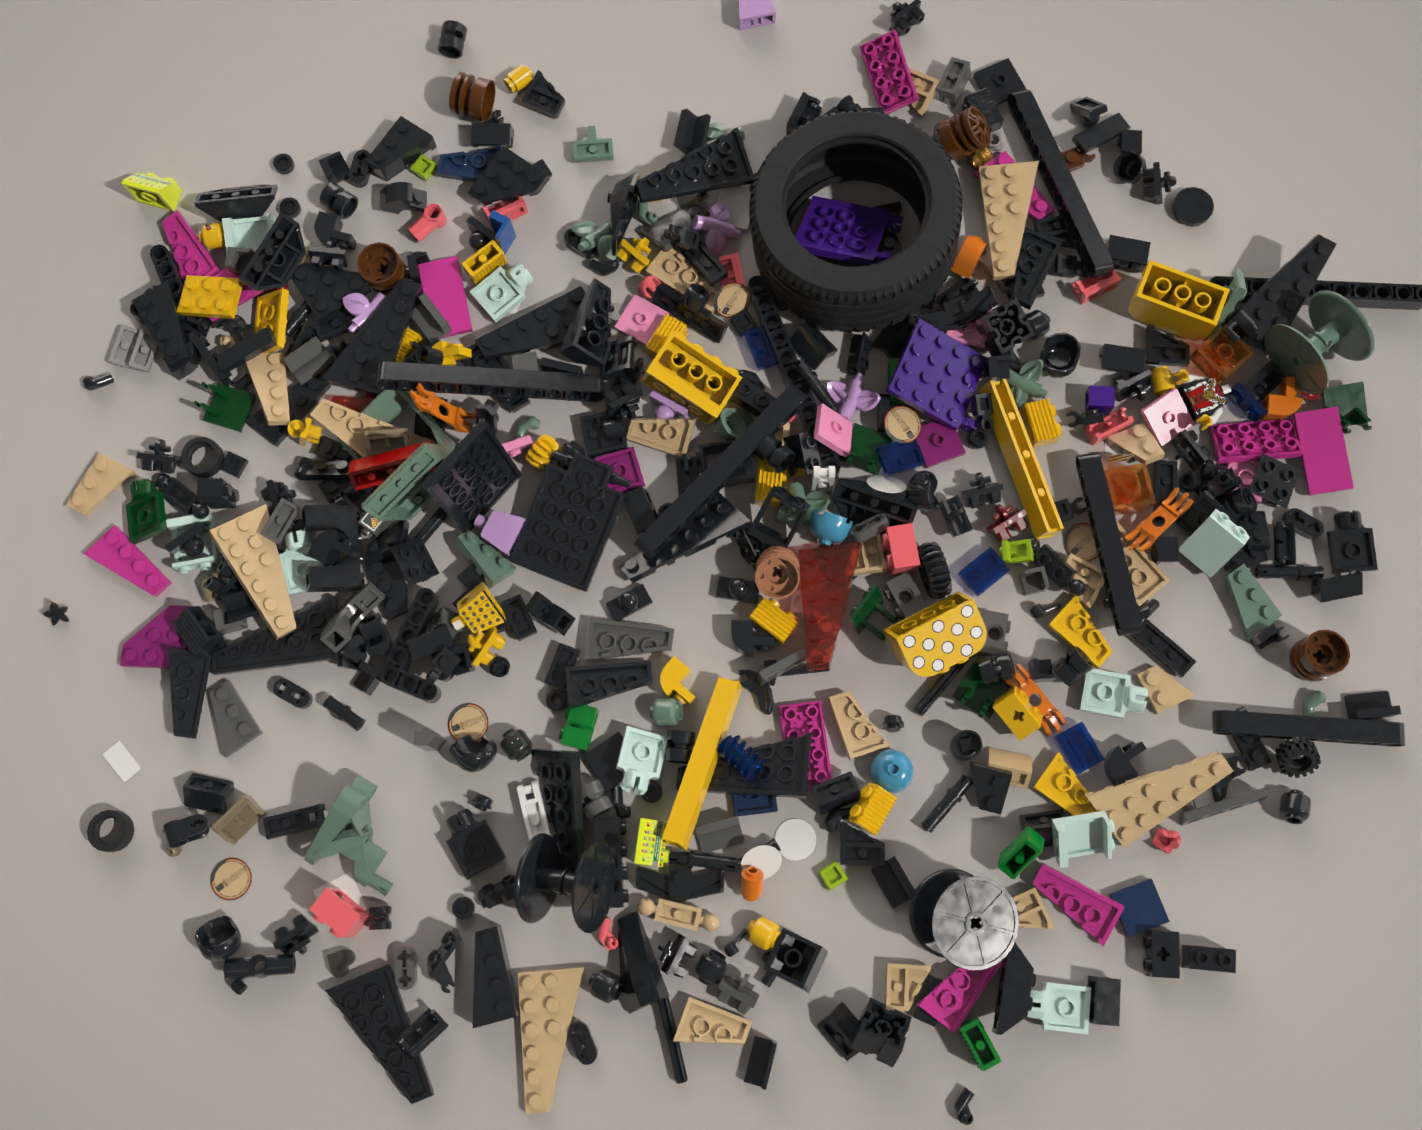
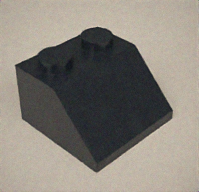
(796, 960)

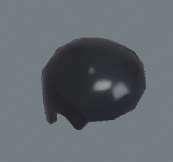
(1129, 167)

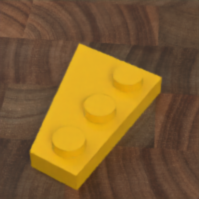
(1077, 629)
(1063, 788)

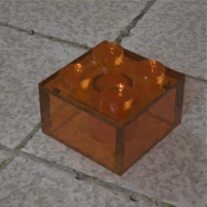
(1220, 356)
(1130, 488)

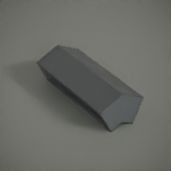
(428, 740)

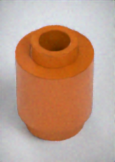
(751, 883)

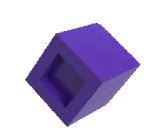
(1100, 397)

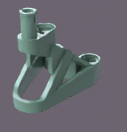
(356, 844)

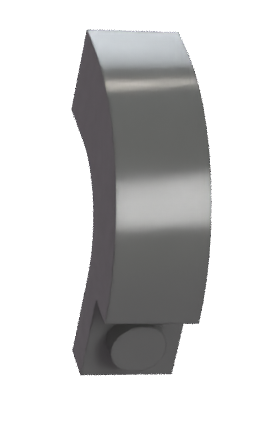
(349, 615)

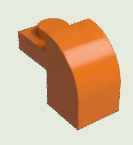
(969, 256)
(1285, 403)

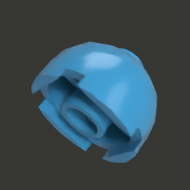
(829, 527)
(891, 770)

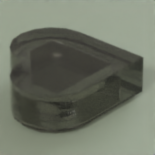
(340, 962)

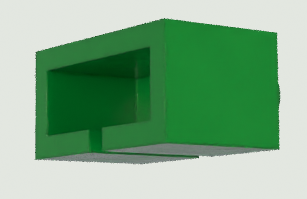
(579, 727)

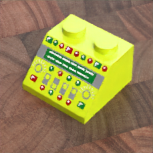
(153, 190)
(650, 845)

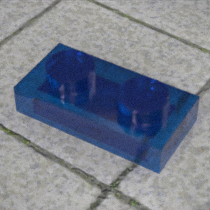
(760, 348)
(1242, 397)

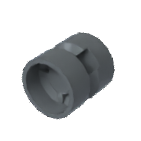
(594, 800)

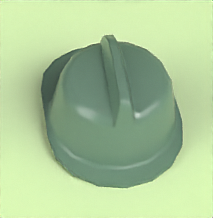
(732, 423)

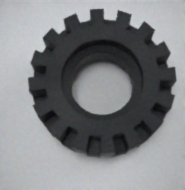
(1303, 765)

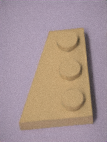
(664, 434)
(98, 483)
(855, 729)
(711, 1025)

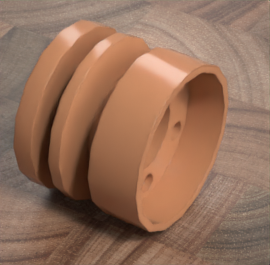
(775, 583)

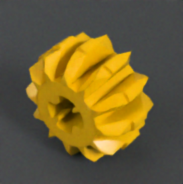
(541, 451)

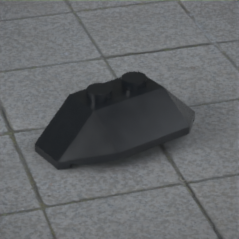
(237, 201)
(276, 256)
(860, 501)
(1013, 991)

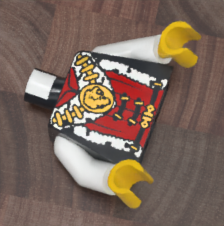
(1202, 397)

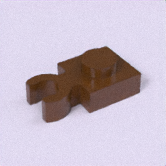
(1075, 159)

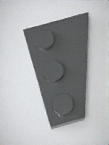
(655, 231)
(233, 719)

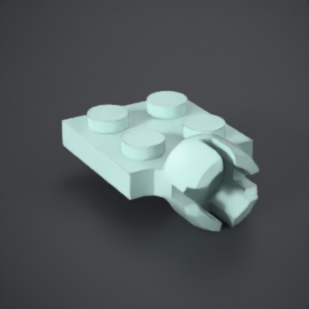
(502, 290)
(296, 562)
(1111, 694)
(640, 759)
(1062, 1007)

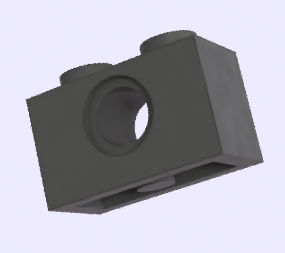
(904, 585)
(1000, 624)

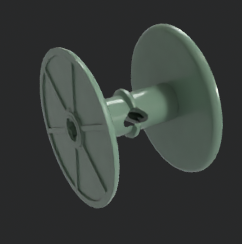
(1337, 327)

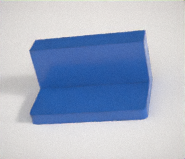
(504, 230)

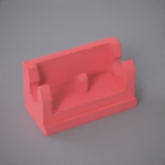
(510, 209)
(733, 266)
(1093, 287)
(1112, 424)

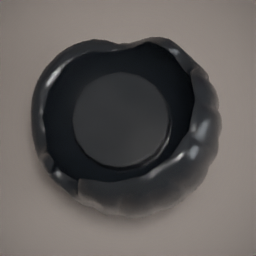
(1060, 355)
(921, 490)
(473, 754)
(218, 938)

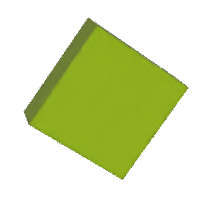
(423, 167)
(833, 875)

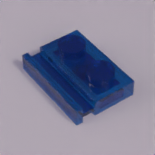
(900, 457)
(984, 571)
(1079, 748)

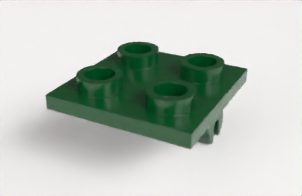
(1351, 404)
(228, 406)
(863, 449)
(860, 614)
(977, 695)

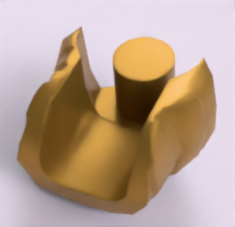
(979, 157)

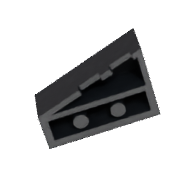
(399, 148)

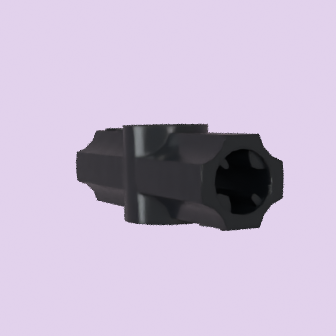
(245, 967)

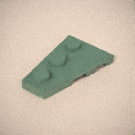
(1236, 293)
(487, 560)
(1252, 602)

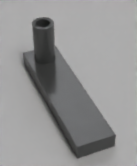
(782, 666)
(1193, 814)

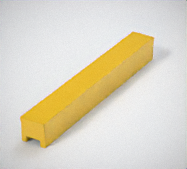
(1022, 461)
(702, 763)

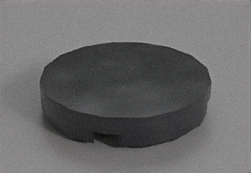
(1192, 206)

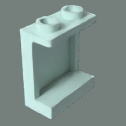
(246, 231)
(1214, 543)
(208, 558)
(1082, 836)

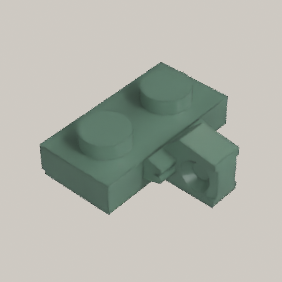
(592, 148)

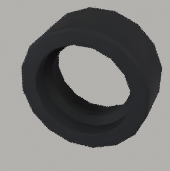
(192, 446)
(94, 828)

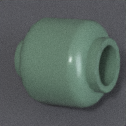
(666, 711)

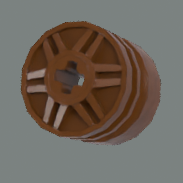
(472, 96)
(964, 133)
(375, 260)
(1319, 655)

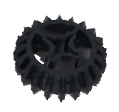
(934, 570)

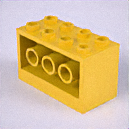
(691, 377)

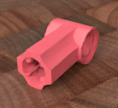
(426, 224)

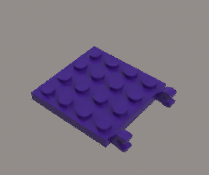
(846, 231)
(937, 376)

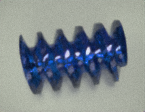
(741, 757)

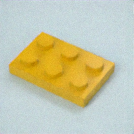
(210, 297)
(272, 312)

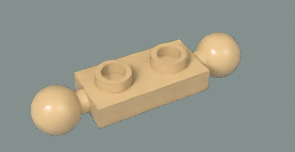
(678, 914)

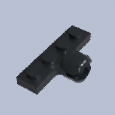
(691, 309)

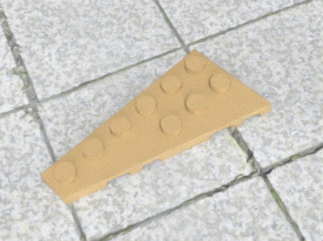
(1006, 202)
(350, 425)
(257, 567)
(1155, 796)
(546, 1015)

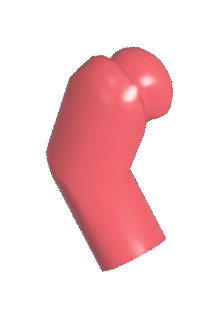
(606, 937)

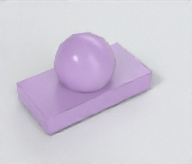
(667, 407)

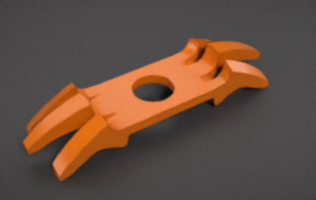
(431, 406)
(1167, 512)
(1045, 705)

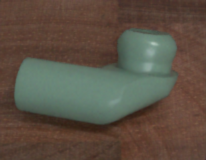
(645, 215)
(528, 423)
(1312, 701)

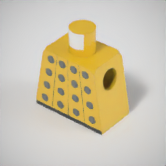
(478, 610)

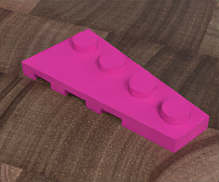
(1039, 205)
(188, 251)
(128, 561)
(1086, 906)
(956, 996)

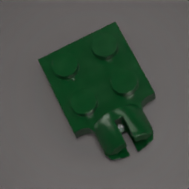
(145, 511)

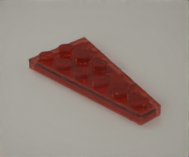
(825, 589)

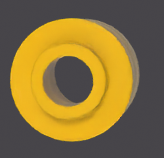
(518, 78)
(1162, 380)

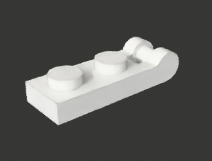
(823, 479)
(533, 810)

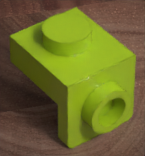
(1016, 551)

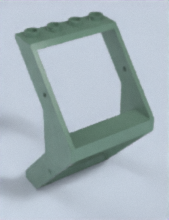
(401, 493)

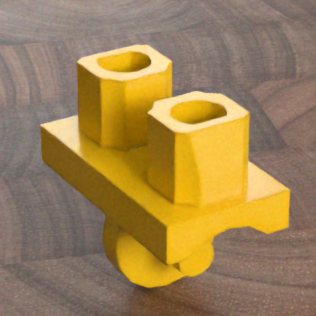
(628, 249)
(306, 432)
(482, 643)

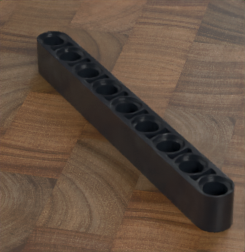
(1108, 544)
(1311, 727)

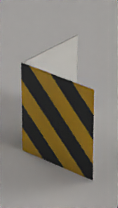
(1115, 453)

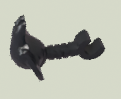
(236, 325)

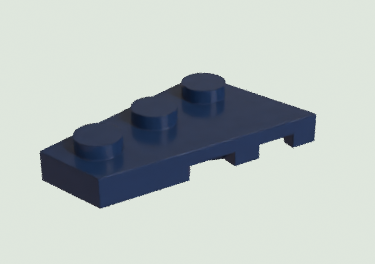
(465, 165)

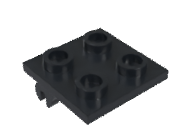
(437, 958)

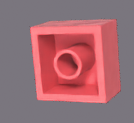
(900, 550)
(339, 913)

